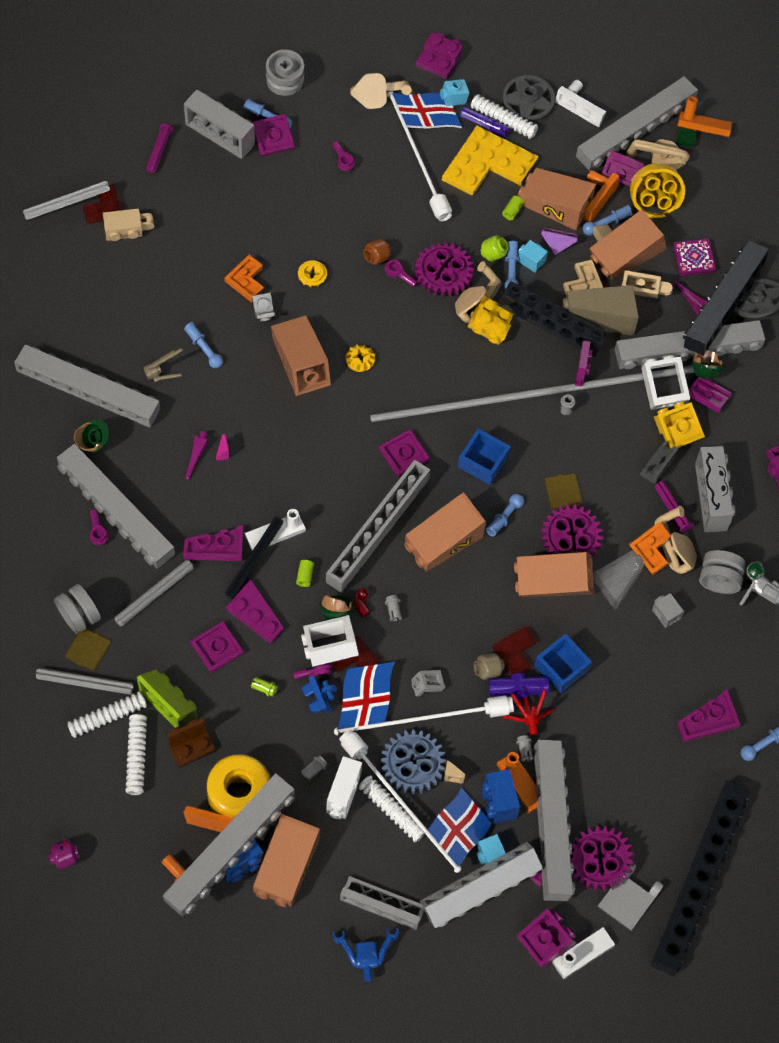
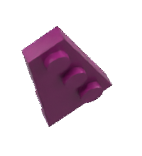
(218, 546)
(255, 613)
(710, 719)

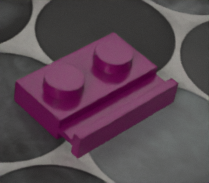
(623, 166)
(583, 366)
(709, 394)

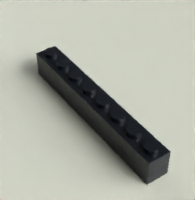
(725, 298)

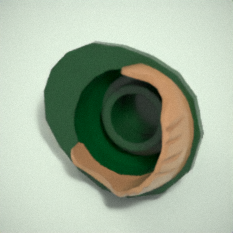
(707, 366)
(92, 435)
(336, 606)

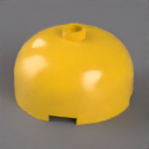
(654, 184)

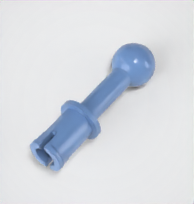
(259, 110)
(616, 216)
(512, 258)
(215, 360)
(500, 520)
(749, 752)

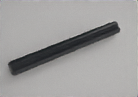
(254, 557)

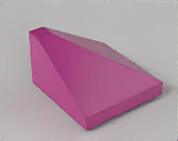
(223, 450)

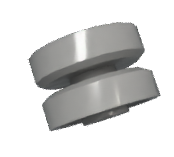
(285, 72)
(722, 572)
(77, 608)

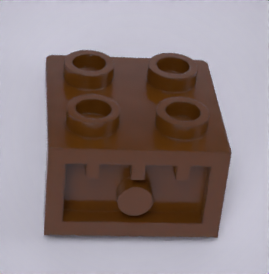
(190, 742)

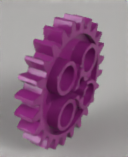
(430, 260)
(588, 533)
(619, 855)

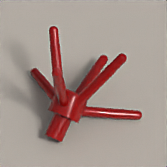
(532, 718)

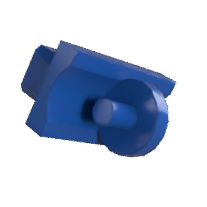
(315, 688)

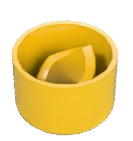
(231, 770)

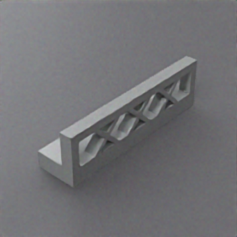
(380, 907)

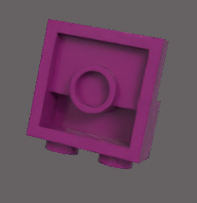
(440, 55)
(547, 937)

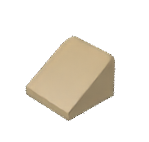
(601, 231)
(453, 774)

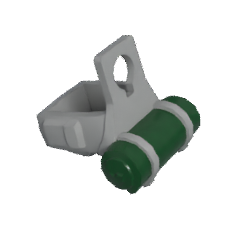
(761, 584)

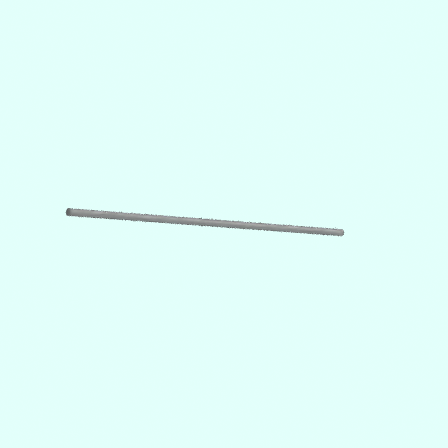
(524, 394)

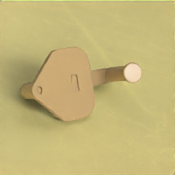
(372, 90)
(663, 152)
(473, 295)
(677, 544)

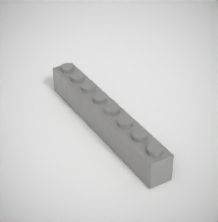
(636, 123)
(731, 339)
(87, 385)
(115, 506)
(377, 526)
(552, 821)
(228, 845)

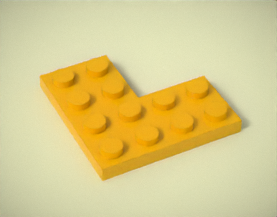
(488, 153)

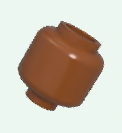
(377, 251)

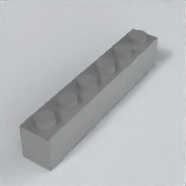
(481, 885)

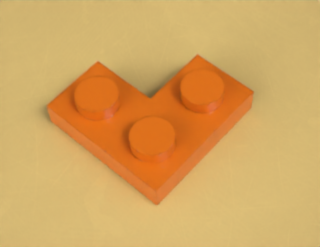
(242, 278)
(648, 545)

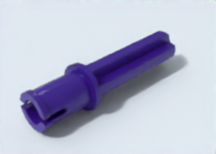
(484, 121)

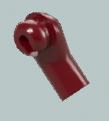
(360, 600)

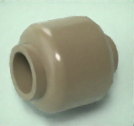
(488, 666)

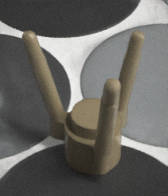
(153, 370)

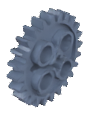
(418, 778)

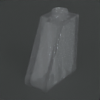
(619, 577)

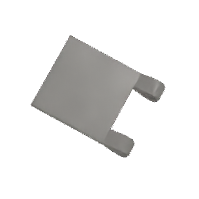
(628, 901)

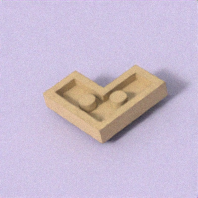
(587, 277)

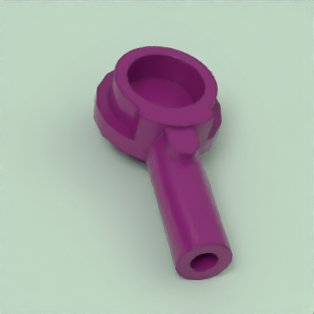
(345, 161)
(395, 269)
(98, 534)
(319, 670)

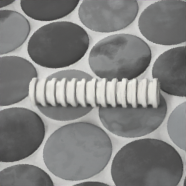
(504, 116)
(107, 714)
(136, 753)
(391, 808)

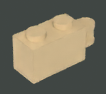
(126, 224)
(646, 284)

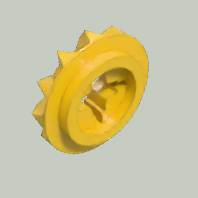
(305, 270)
(355, 363)

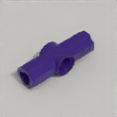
(519, 685)

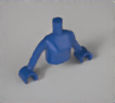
(366, 953)

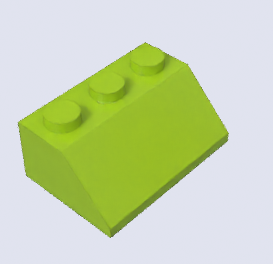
(166, 698)

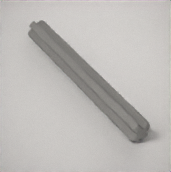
(66, 200)
(153, 593)
(84, 681)

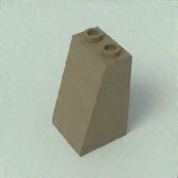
(607, 308)

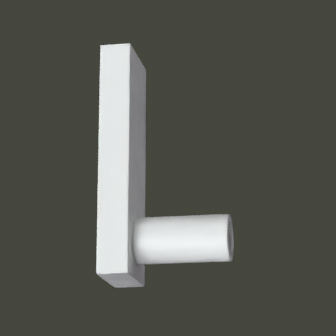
(570, 100)
(291, 527)
(583, 953)

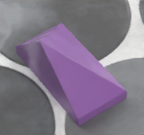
(558, 239)

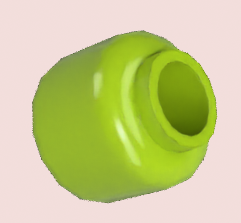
(494, 248)

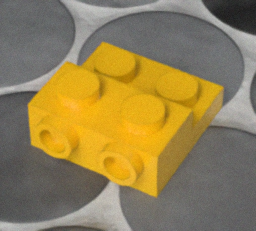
(490, 320)
(679, 425)

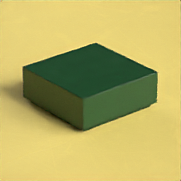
(686, 137)

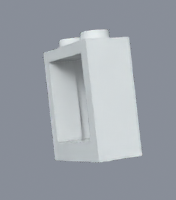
(666, 401)
(333, 651)
(344, 788)

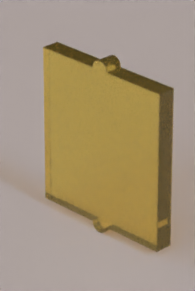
(563, 491)
(87, 649)

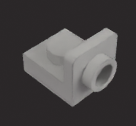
(263, 306)
(427, 682)

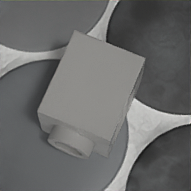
(667, 610)

